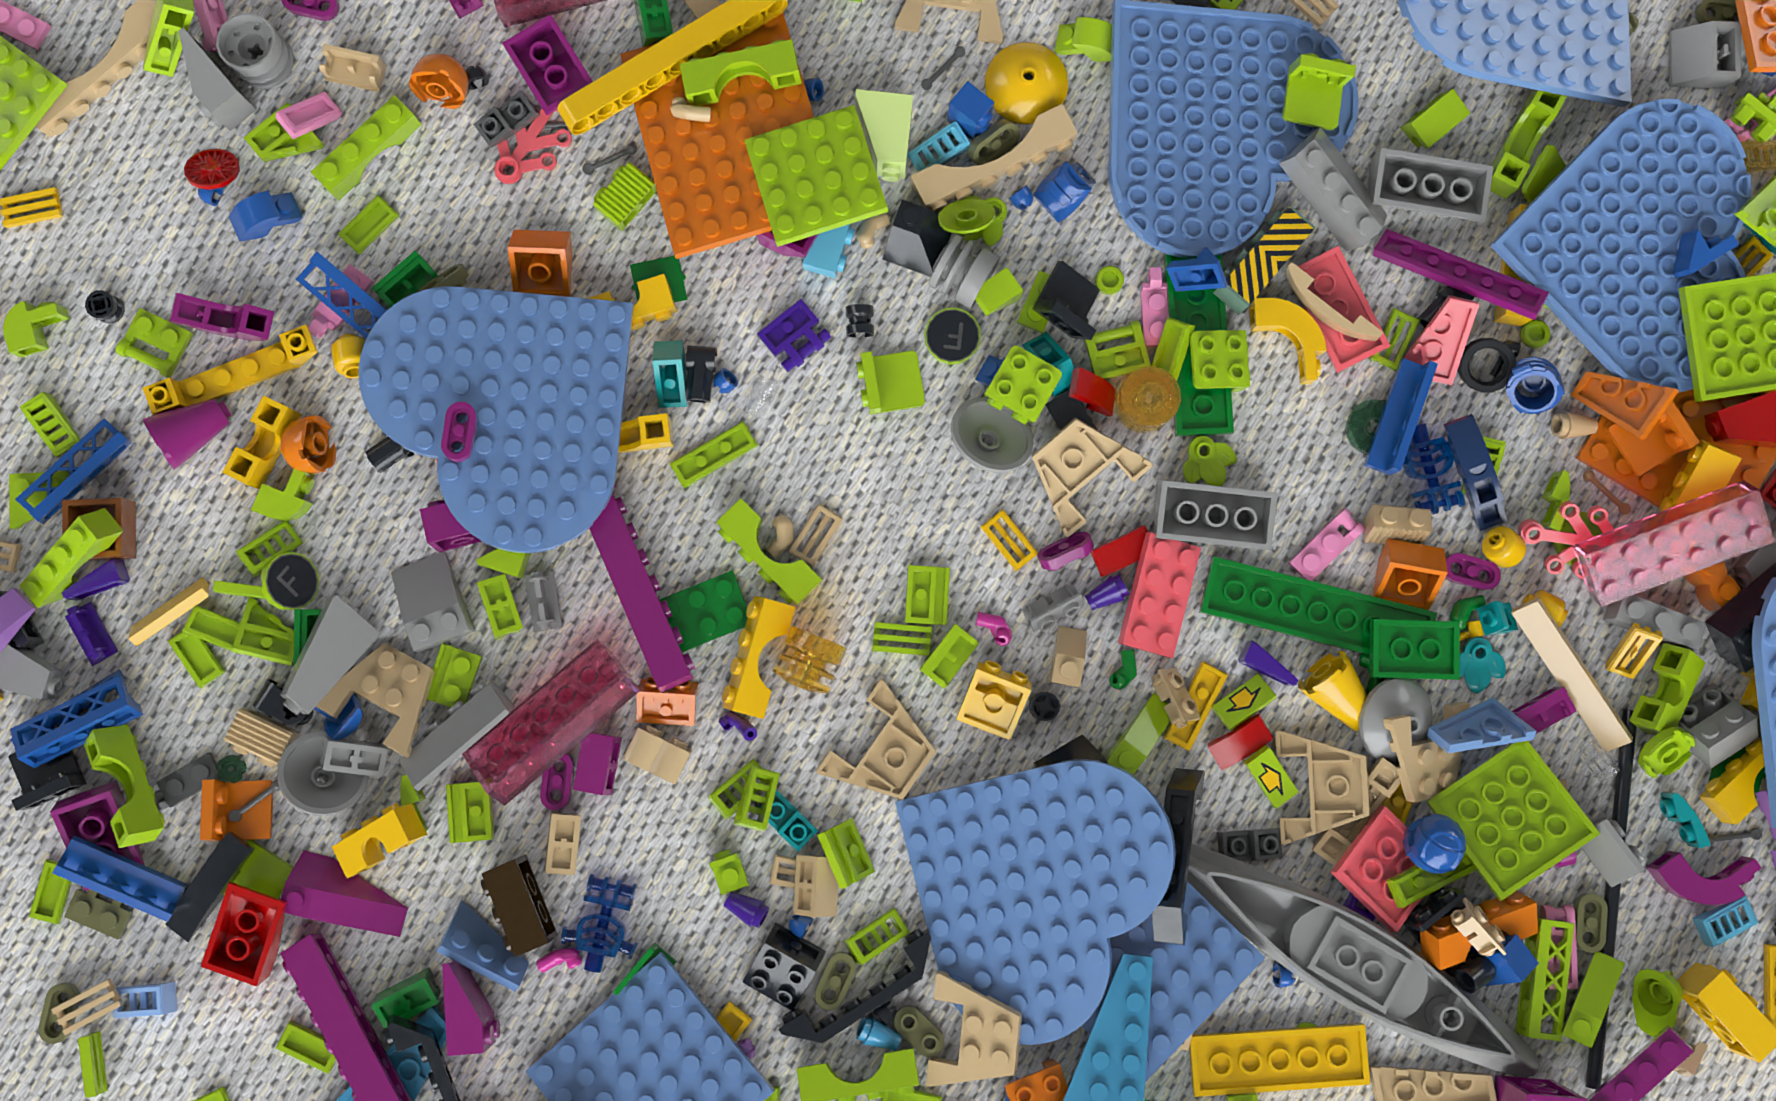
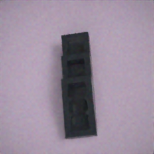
(209, 886)

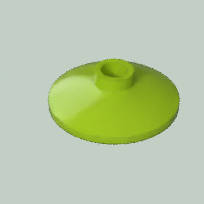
(966, 216)

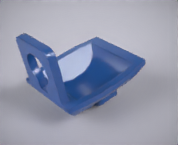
(1064, 190)
(346, 721)

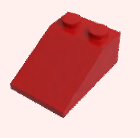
(245, 935)

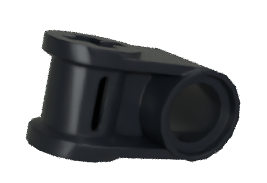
(271, 703)

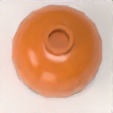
(437, 77)
(308, 438)

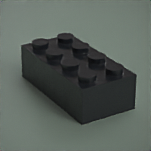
(1733, 623)

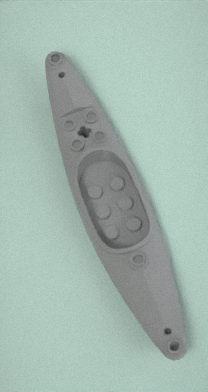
(1357, 963)

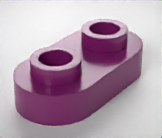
(312, 9)
(459, 432)
(1065, 551)
(1470, 569)
(558, 780)

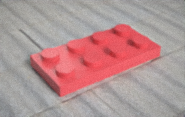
(1341, 291)
(1159, 595)

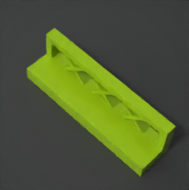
(1533, 987)

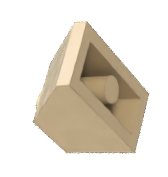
(1068, 657)

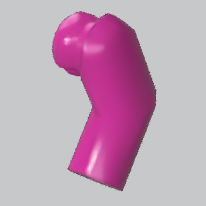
(997, 626)
(557, 957)

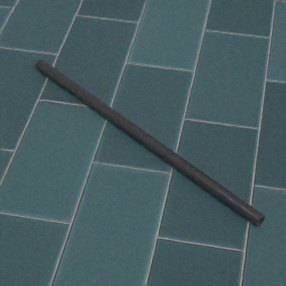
(1612, 894)

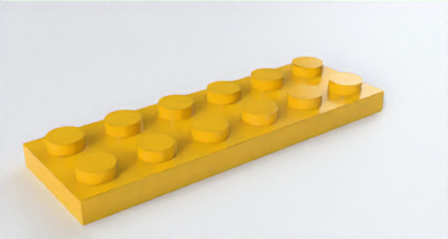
(1279, 1059)

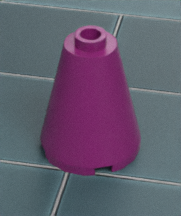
(187, 429)

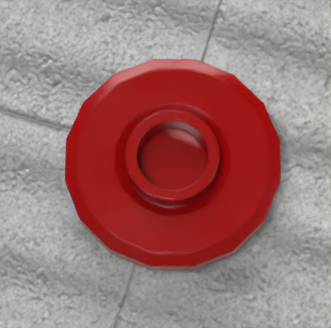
(211, 169)

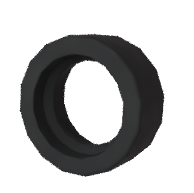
(1494, 385)

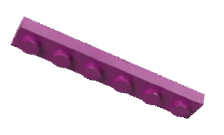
(1461, 274)

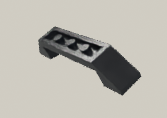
(1180, 805)
(801, 1026)
(407, 1034)

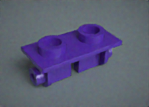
(91, 633)

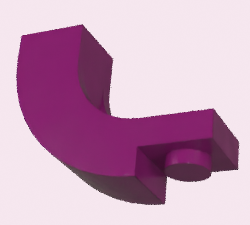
(238, 322)
(1680, 880)

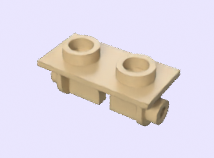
(1171, 685)
(1486, 937)

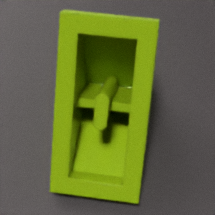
(999, 292)
(505, 562)

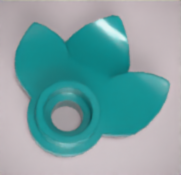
(1480, 669)

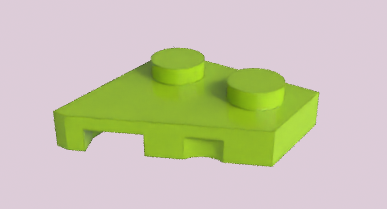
(273, 142)
(20, 482)
(264, 636)

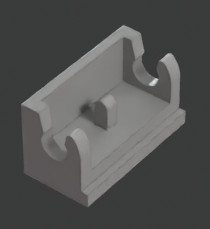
(354, 757)

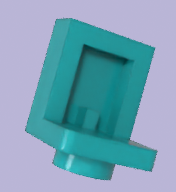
(1497, 618)

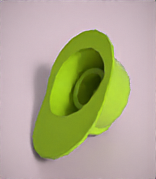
(1656, 1000)

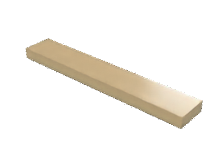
(1572, 674)

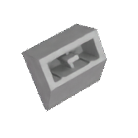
(1705, 55)
(1717, 725)
(1611, 854)

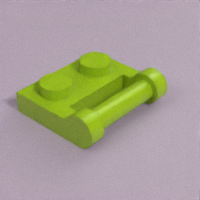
(156, 333)
(1120, 359)

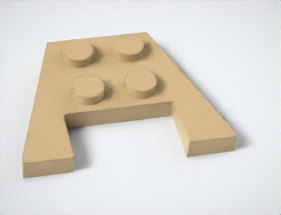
(989, 25)
(1073, 460)
(391, 683)
(894, 756)
(1424, 765)
(1335, 786)
(987, 1036)

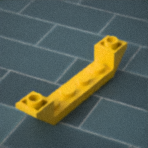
(292, 352)

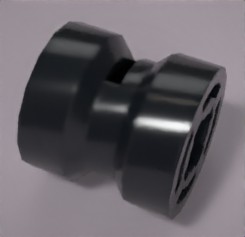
(110, 311)
(859, 318)
(1048, 707)

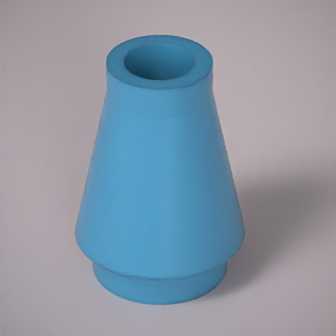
(876, 1034)

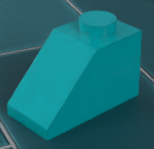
(1048, 350)
(670, 373)

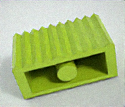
(624, 195)

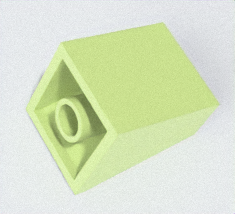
(886, 128)

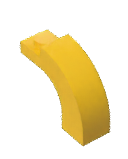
(1297, 325)

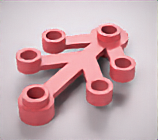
(528, 142)
(1582, 534)

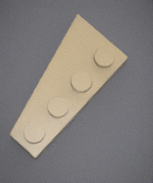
(1430, 1085)

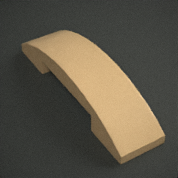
(1359, 329)
(1382, 782)

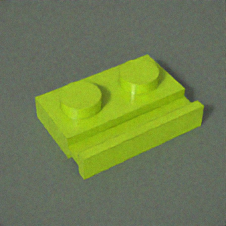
(927, 595)
(453, 675)
(469, 813)
(846, 853)

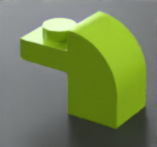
(1085, 37)
(25, 326)
(285, 504)

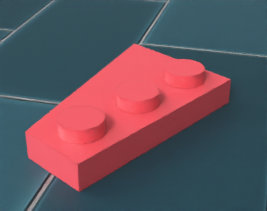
(1445, 338)

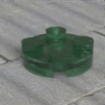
(1359, 421)

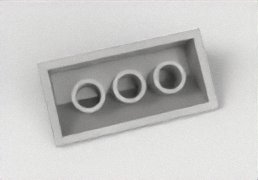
(1430, 184)
(1334, 191)
(1214, 515)
(456, 734)

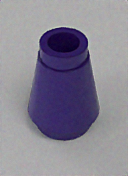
(1107, 593)
(747, 909)

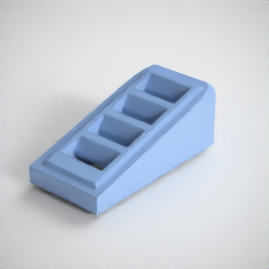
(163, 1000)

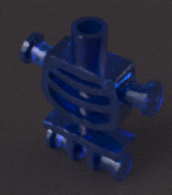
(1422, 442)
(597, 951)

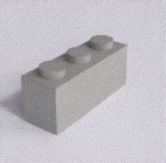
(1675, 627)

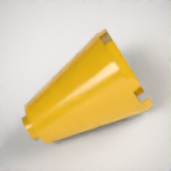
(1336, 688)

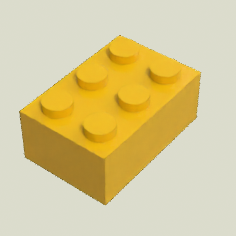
(1729, 1011)

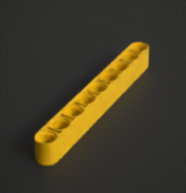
(663, 60)

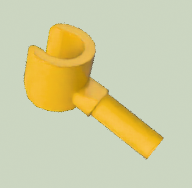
(1474, 630)

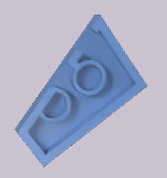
(481, 949)

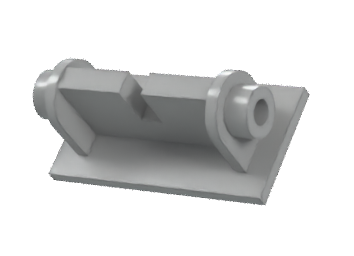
(543, 601)
(1065, 603)

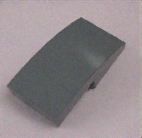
(507, 120)
(1251, 844)

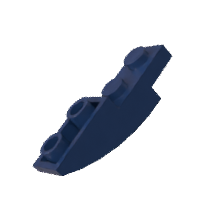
(1476, 471)

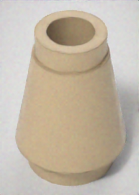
(1572, 425)

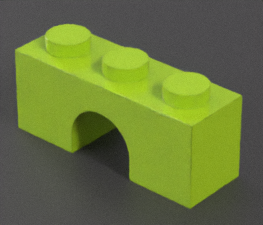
(1678, 676)

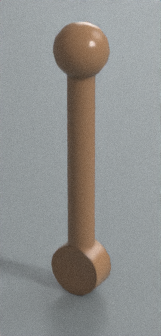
(1624, 508)

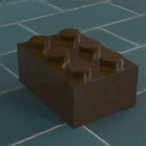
(519, 906)

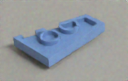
(1480, 727)

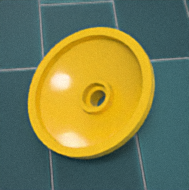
(1021, 98)

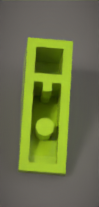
(164, 38)
(1139, 736)
(1593, 999)

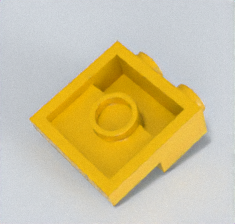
(995, 699)

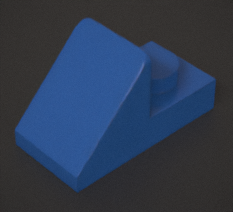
(1696, 252)
(1197, 273)

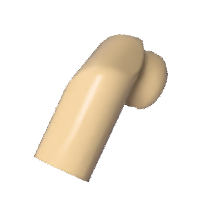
(689, 112)
(868, 229)
(784, 536)

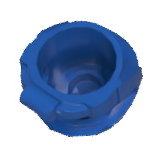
(1539, 377)
(1435, 843)

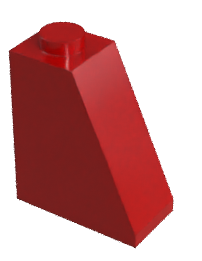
(1745, 423)

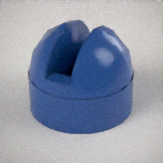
(814, 83)
(206, 195)
(1022, 198)
(721, 381)
(799, 924)
(1285, 976)

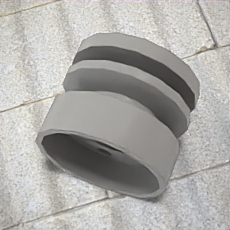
(254, 50)
(963, 270)

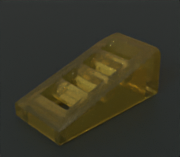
(1758, 165)

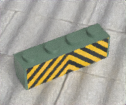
(1264, 259)

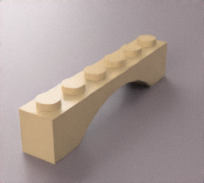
(97, 82)
(942, 183)

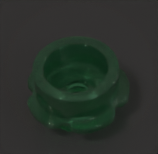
(227, 762)

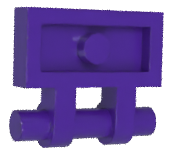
(787, 329)

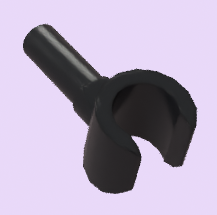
(1515, 347)

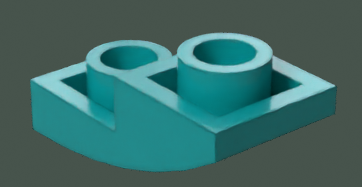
(1678, 810)
(790, 822)

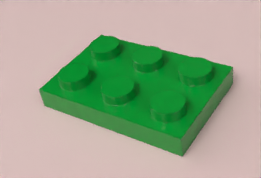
(707, 610)
(1414, 649)

